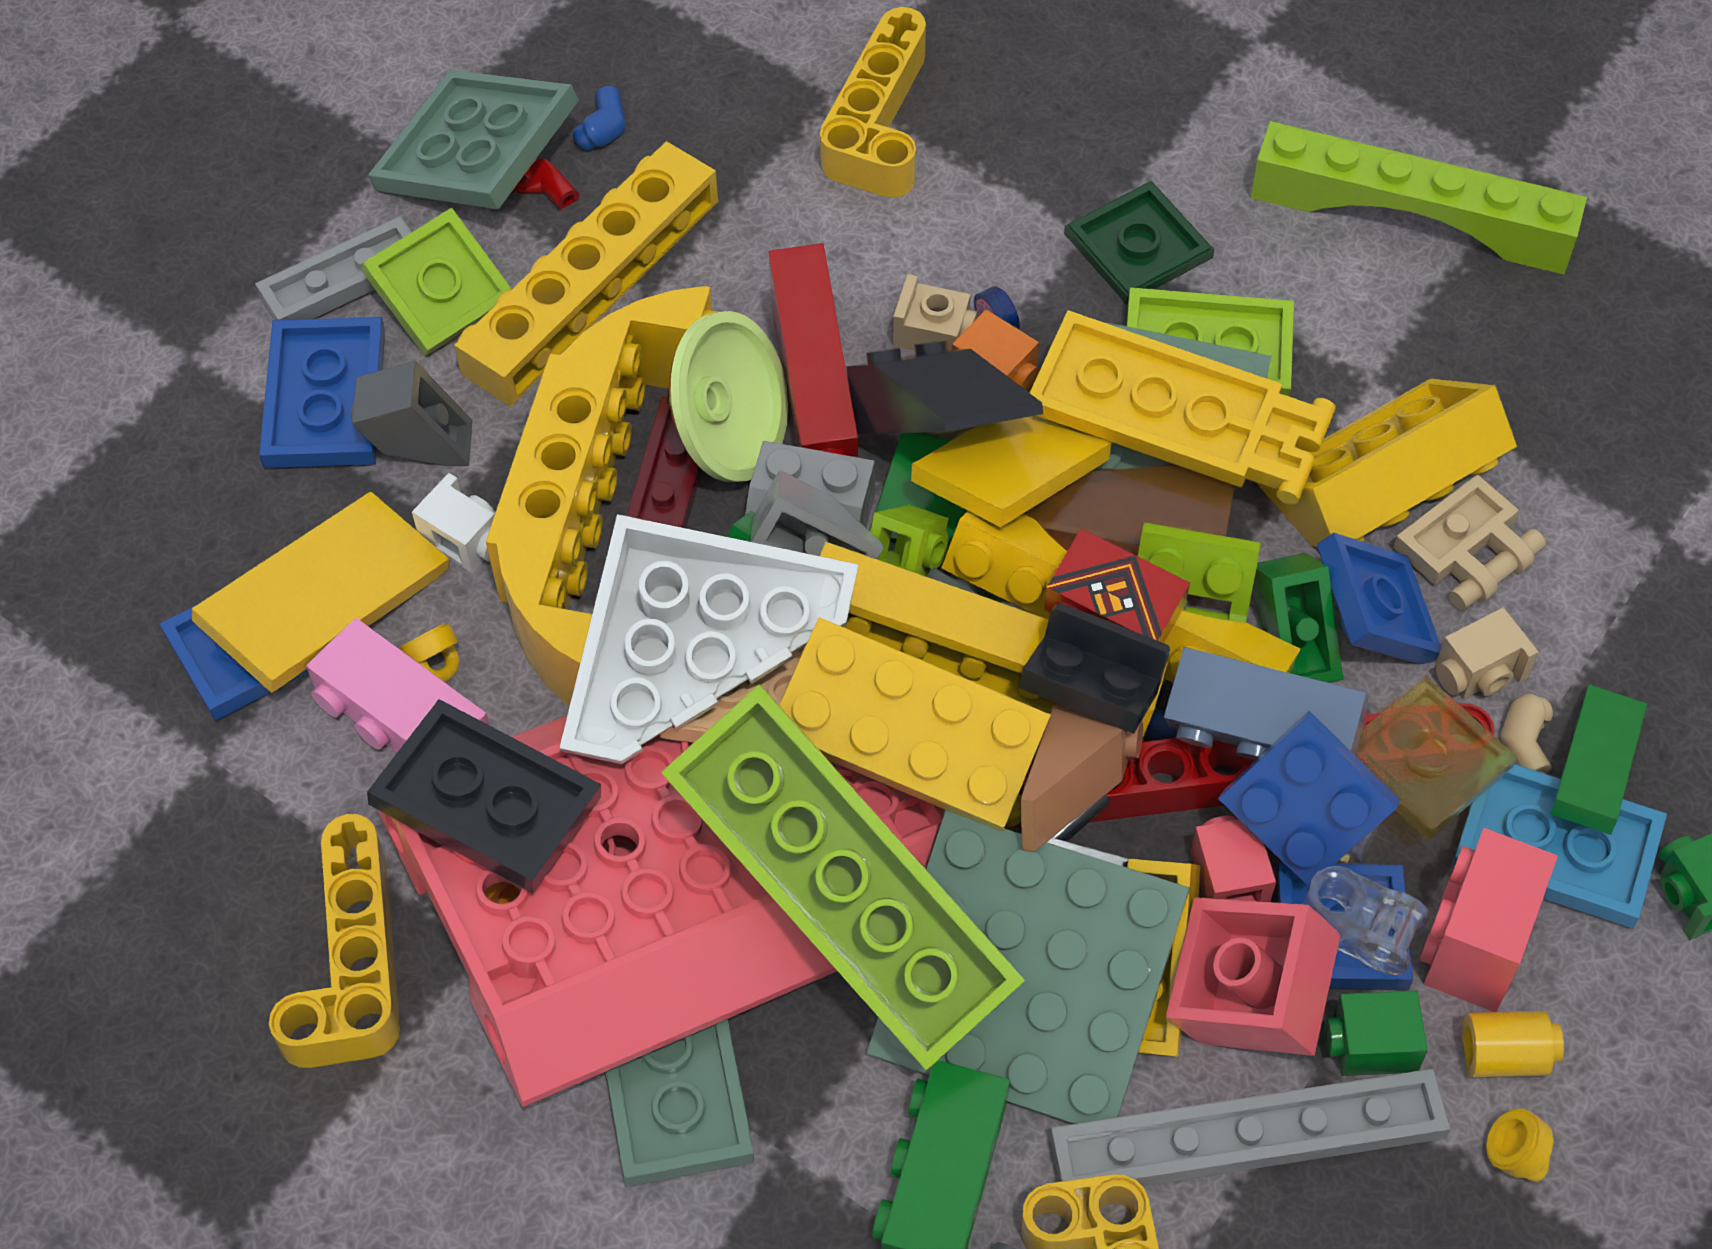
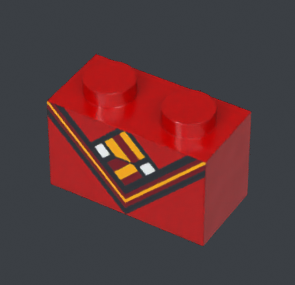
(1117, 587)

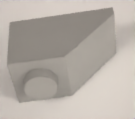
(805, 518)

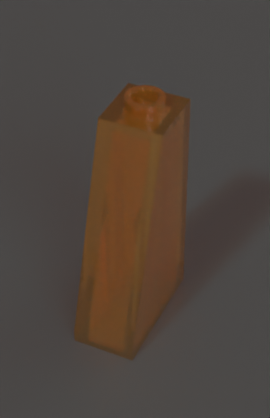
(1121, 500)

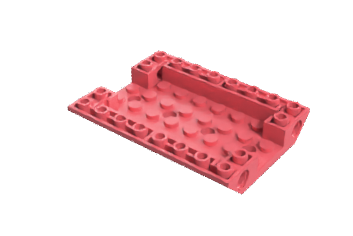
(632, 945)

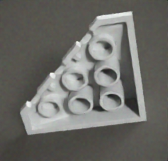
(686, 623)

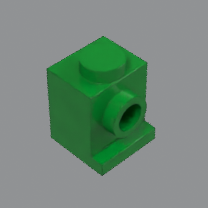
(1688, 881)

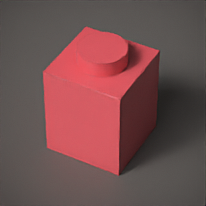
(1232, 861)

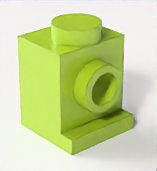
(919, 541)

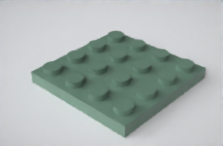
(1090, 958)

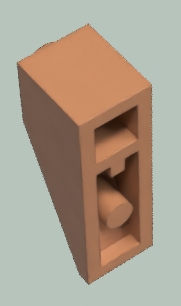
(1072, 771)

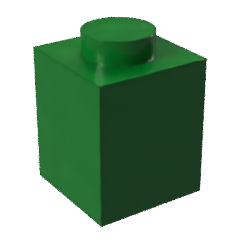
(1377, 1033)

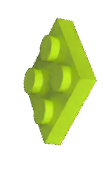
(436, 281)

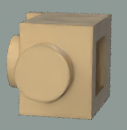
(930, 314)
(1485, 656)

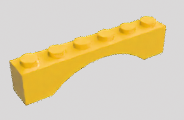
(1022, 559)

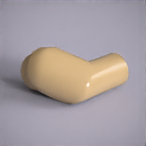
(1522, 729)

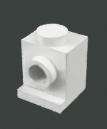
(455, 523)

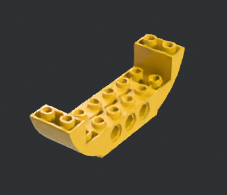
(568, 469)

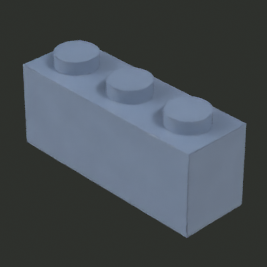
(1255, 704)

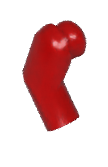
(547, 179)

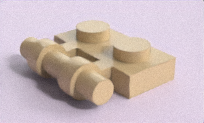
(1458, 529)

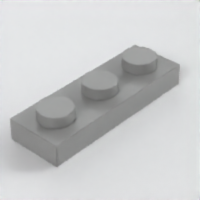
(328, 277)

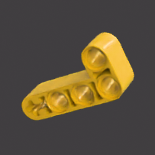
(856, 134)
(349, 939)
(1080, 1207)

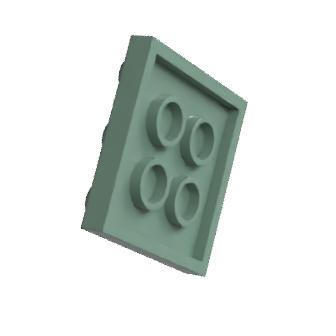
(474, 138)

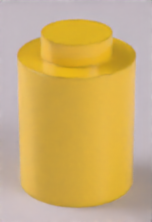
(1511, 1043)

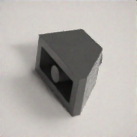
(411, 416)

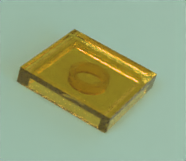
(1432, 756)

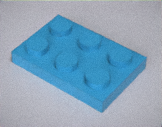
(1593, 869)

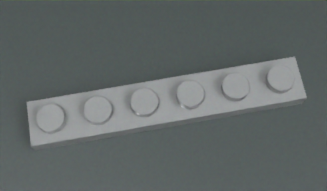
(1255, 1131)

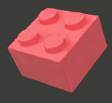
(1486, 918)
(1254, 975)

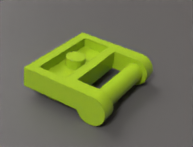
(1211, 563)

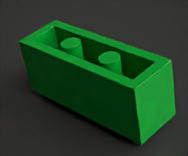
(944, 1161)

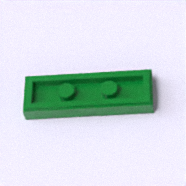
(1599, 759)

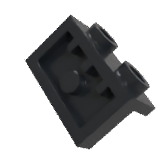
(1096, 668)

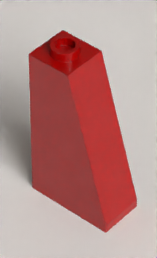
(811, 350)

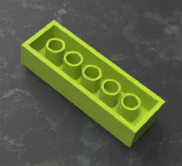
(843, 877)

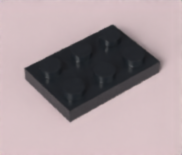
(484, 795)

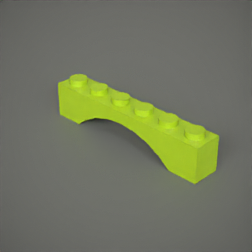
(1508, 215)

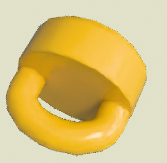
(432, 642)
(1520, 1145)

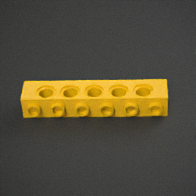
(586, 272)

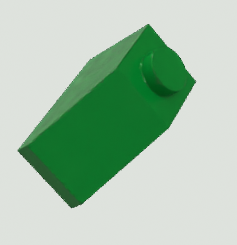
(1298, 607)

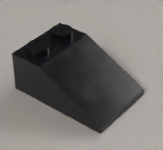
(933, 391)

